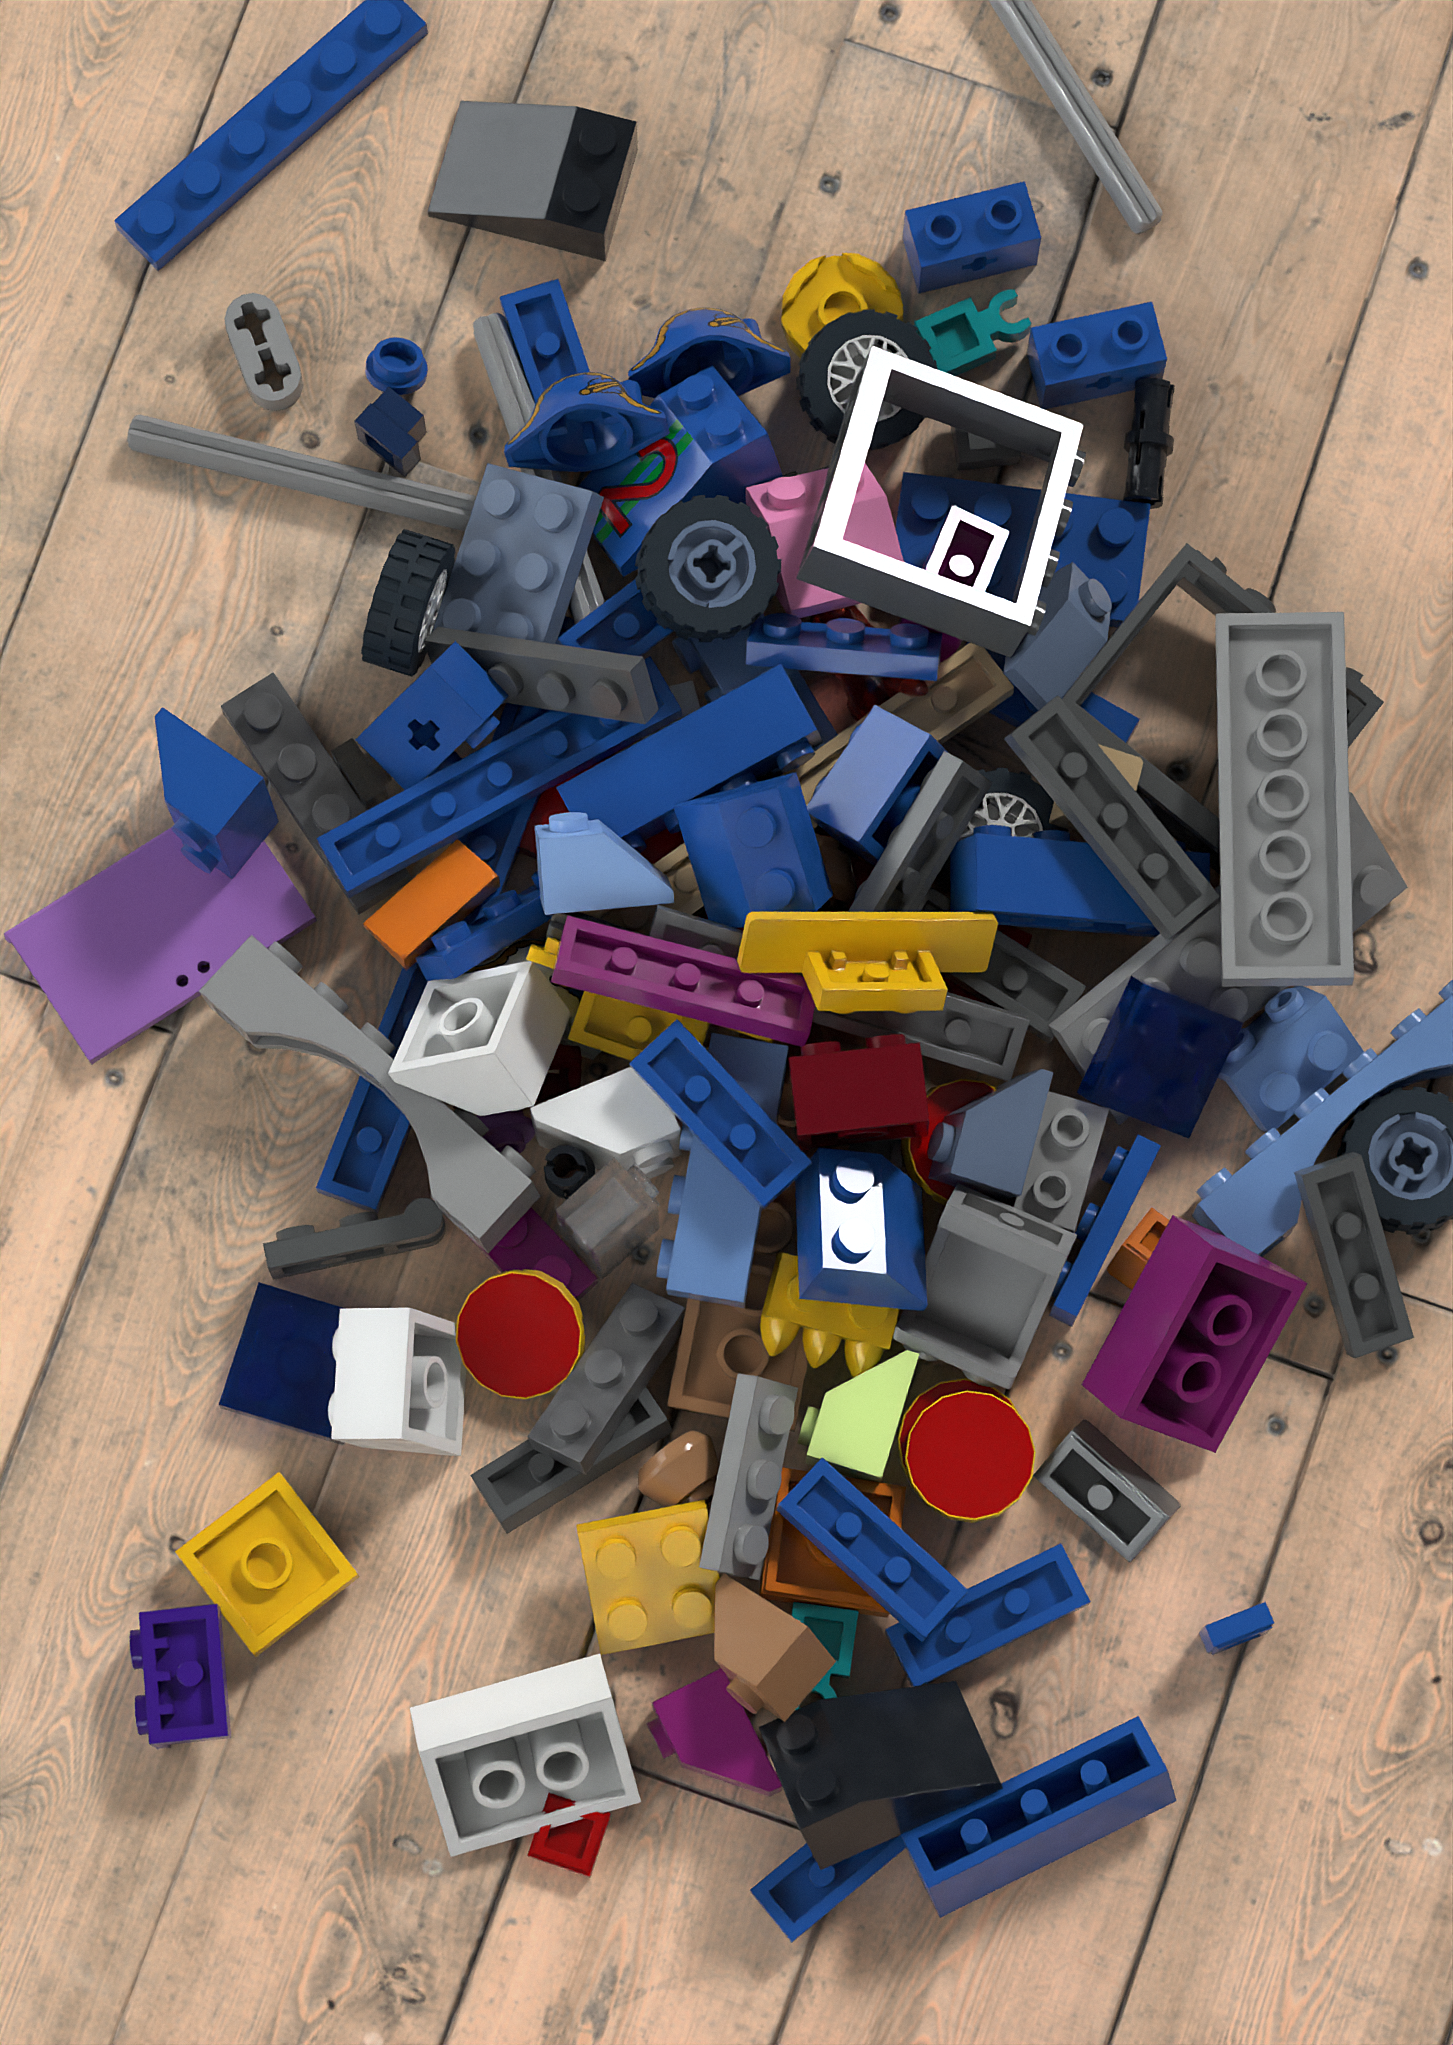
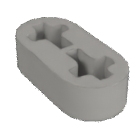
(251, 356)

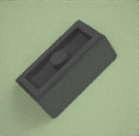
(1107, 1489)

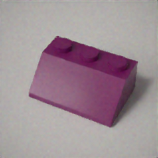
(1193, 1335)

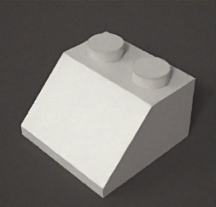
(483, 1039)
(612, 1120)
(397, 1381)

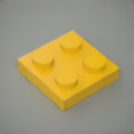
(267, 1564)
(648, 1577)

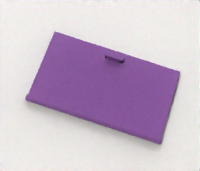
(135, 929)

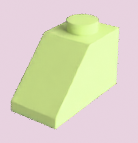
(860, 1419)

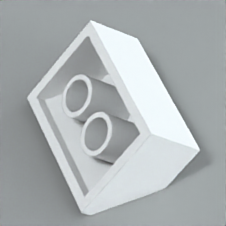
(512, 1743)

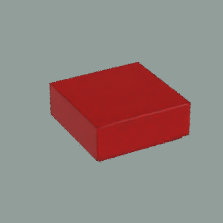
(572, 1844)

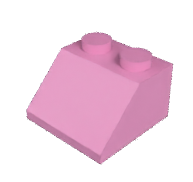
(789, 511)

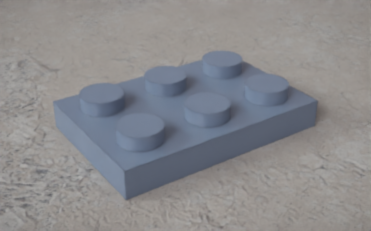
(519, 556)

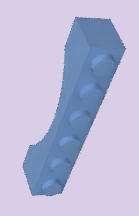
(1263, 1198)

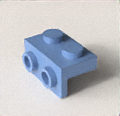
(1288, 1055)

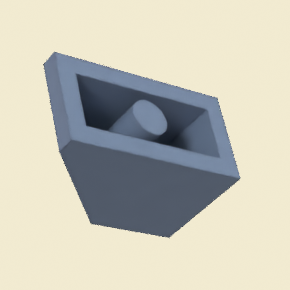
(1067, 639)
(991, 1138)

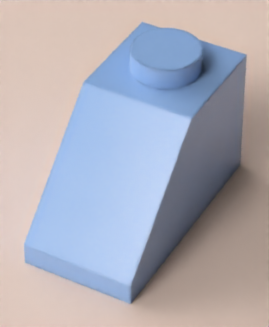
(593, 868)

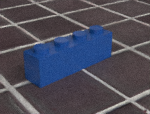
(697, 756)
(1046, 883)
(1040, 1816)

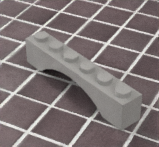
(277, 1009)

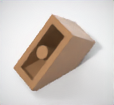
(765, 1651)

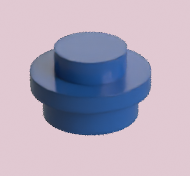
(398, 365)

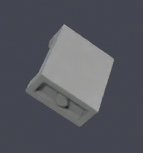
(985, 1287)

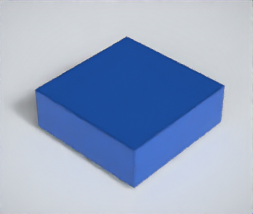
(1237, 1629)

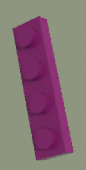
(682, 981)

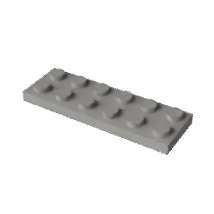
(1283, 800)
(1192, 957)

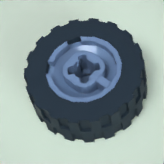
(707, 568)
(1406, 1157)

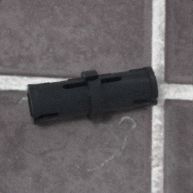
(1149, 441)
(560, 1162)

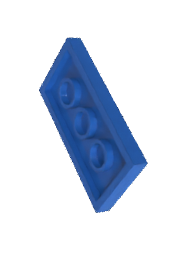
(1100, 538)

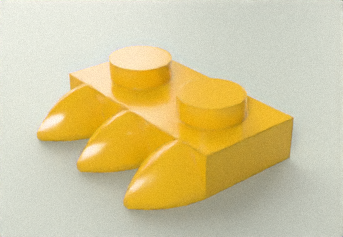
(824, 1324)

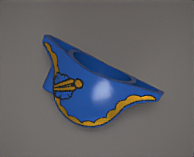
(707, 338)
(585, 425)

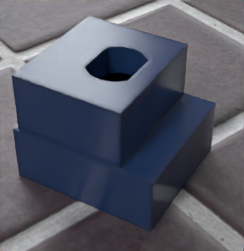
(392, 430)

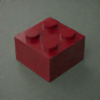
(859, 1093)

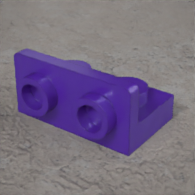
(182, 1676)

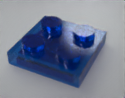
(1159, 1057)
(285, 1362)

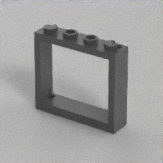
(912, 590)
(1218, 593)

